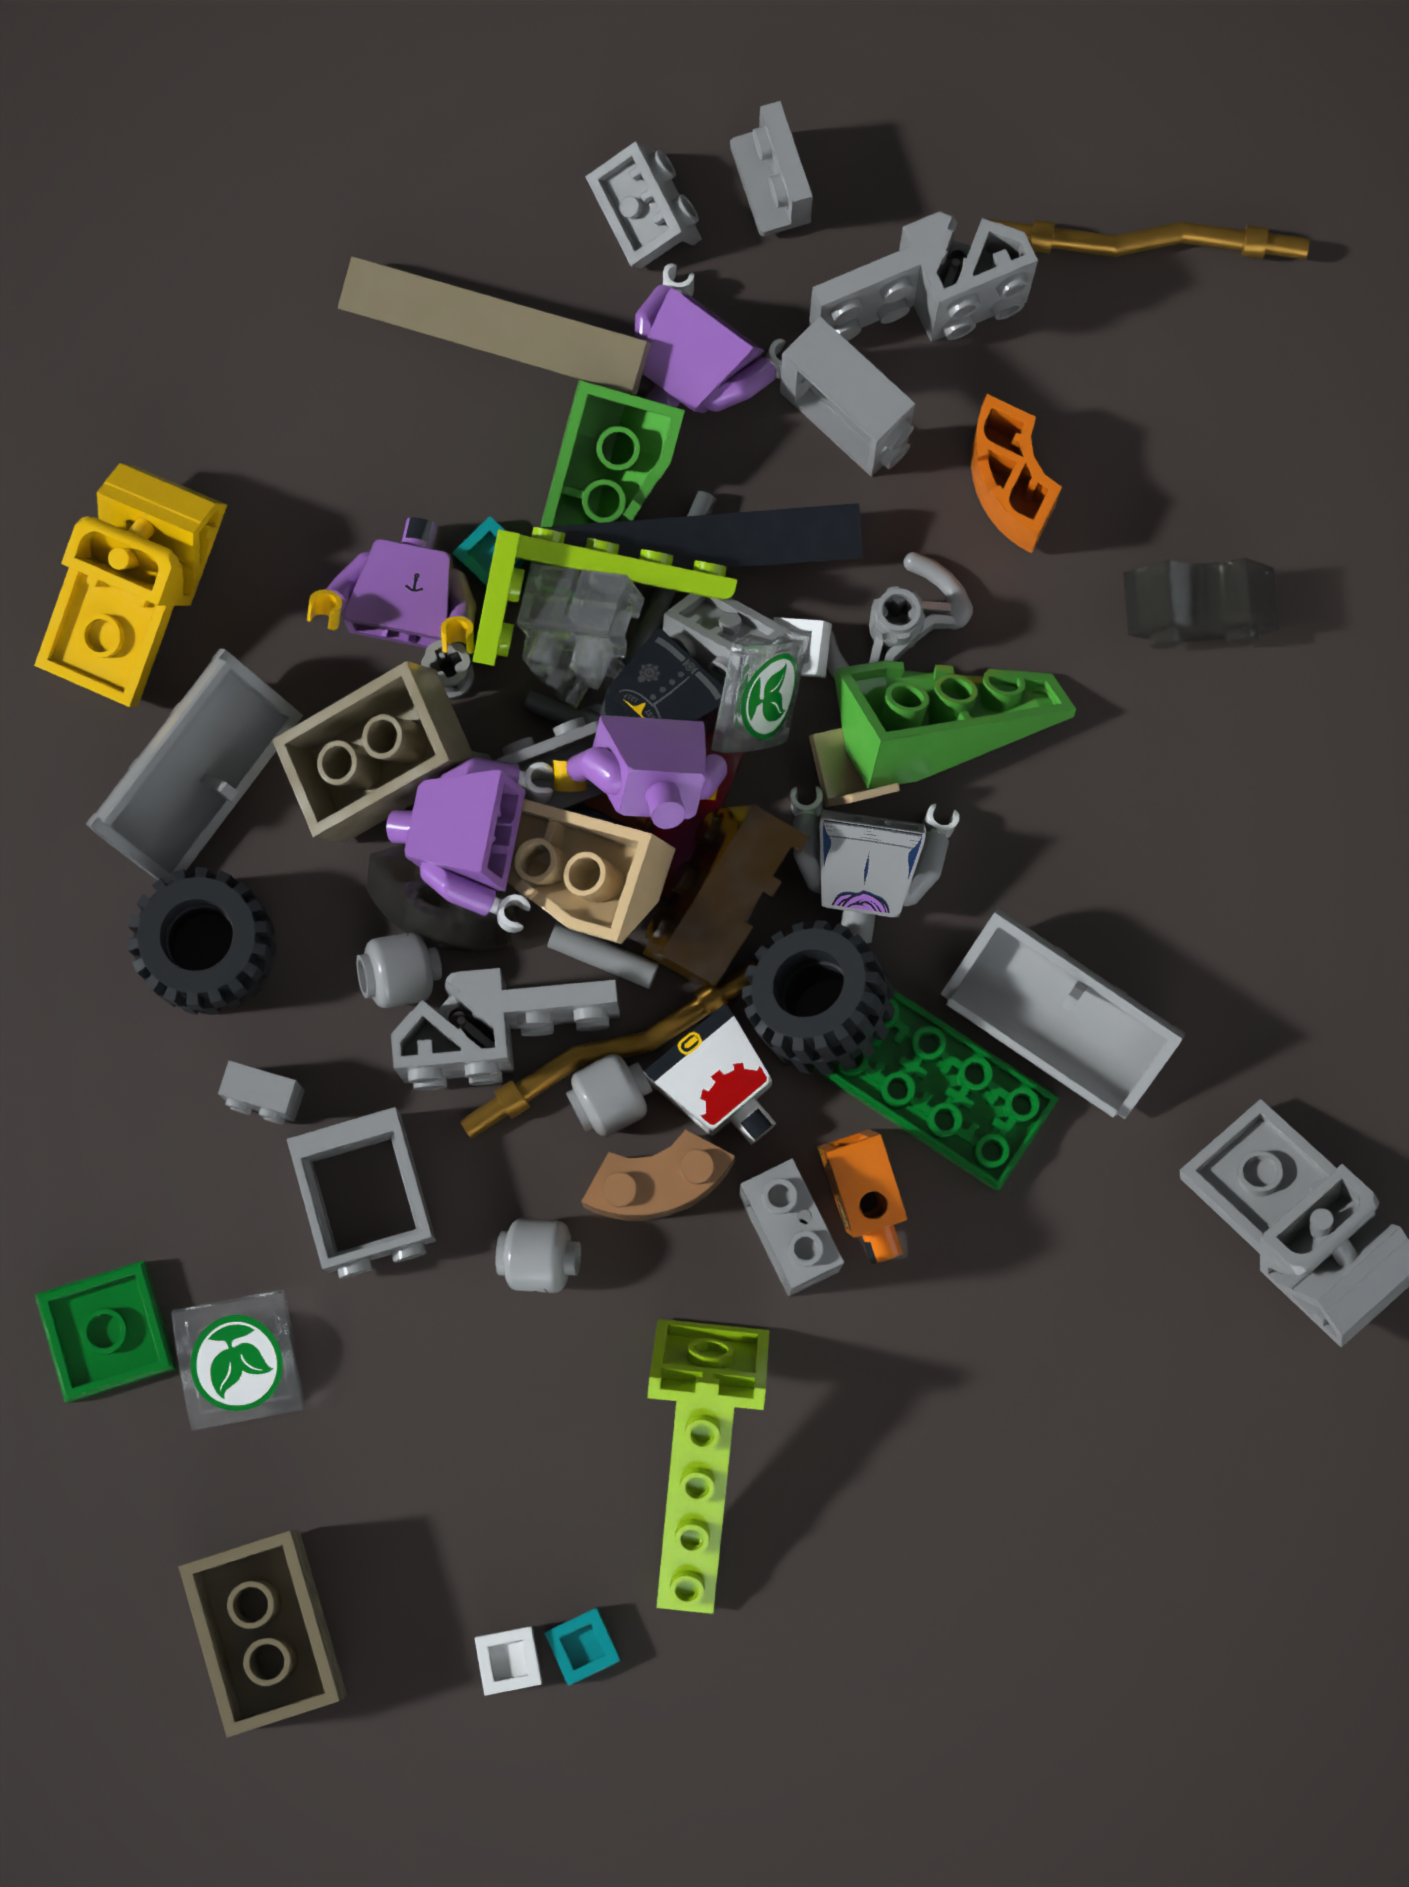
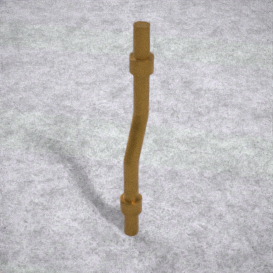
(1252, 241)
(514, 1098)

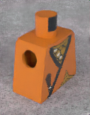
(857, 1167)

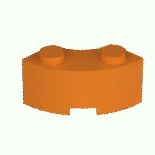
(1008, 476)

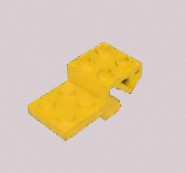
(126, 580)

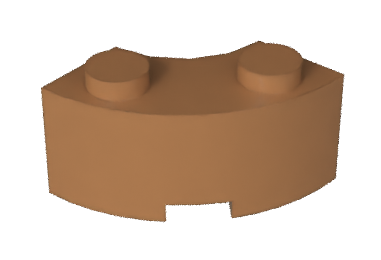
(659, 1183)

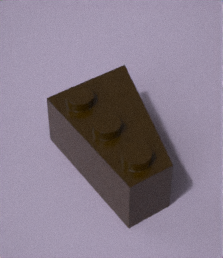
(718, 891)

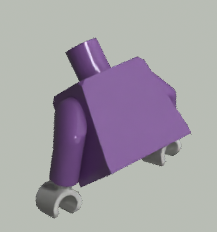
(697, 353)
(468, 830)

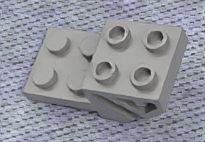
(991, 283)
(433, 1050)
(1303, 1220)

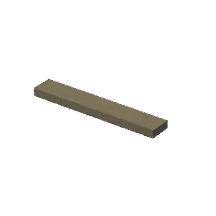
(494, 326)

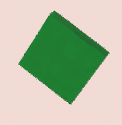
(105, 1331)

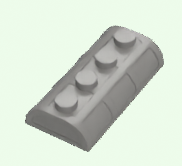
(194, 768)
(1061, 1015)

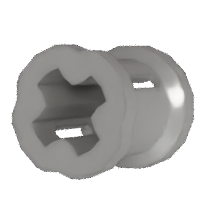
(459, 660)

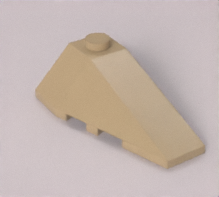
(588, 870)

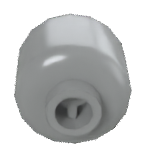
(398, 970)
(609, 1095)
(537, 1255)

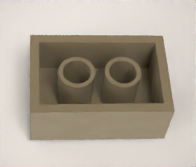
(372, 751)
(262, 1632)

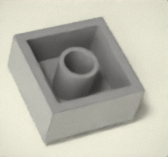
(254, 1089)

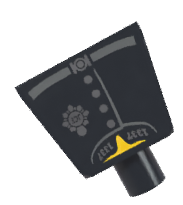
(664, 684)

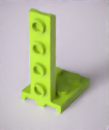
(549, 548)
(708, 1375)

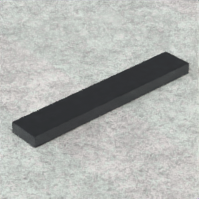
(735, 538)

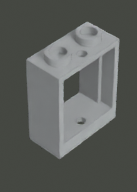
(847, 397)
(343, 1139)
(797, 1250)

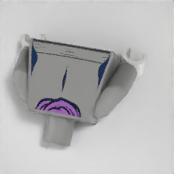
(868, 861)

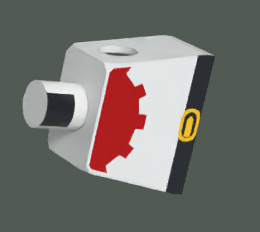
(715, 1077)

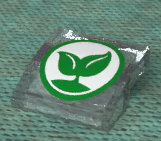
(759, 692)
(237, 1360)

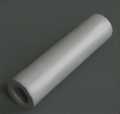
(603, 955)

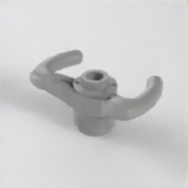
(899, 615)

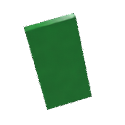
(948, 1093)

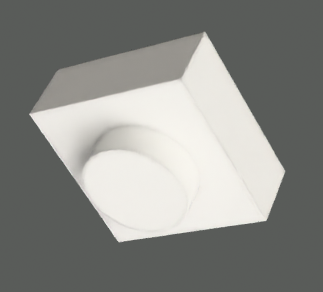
(818, 643)
(508, 1660)

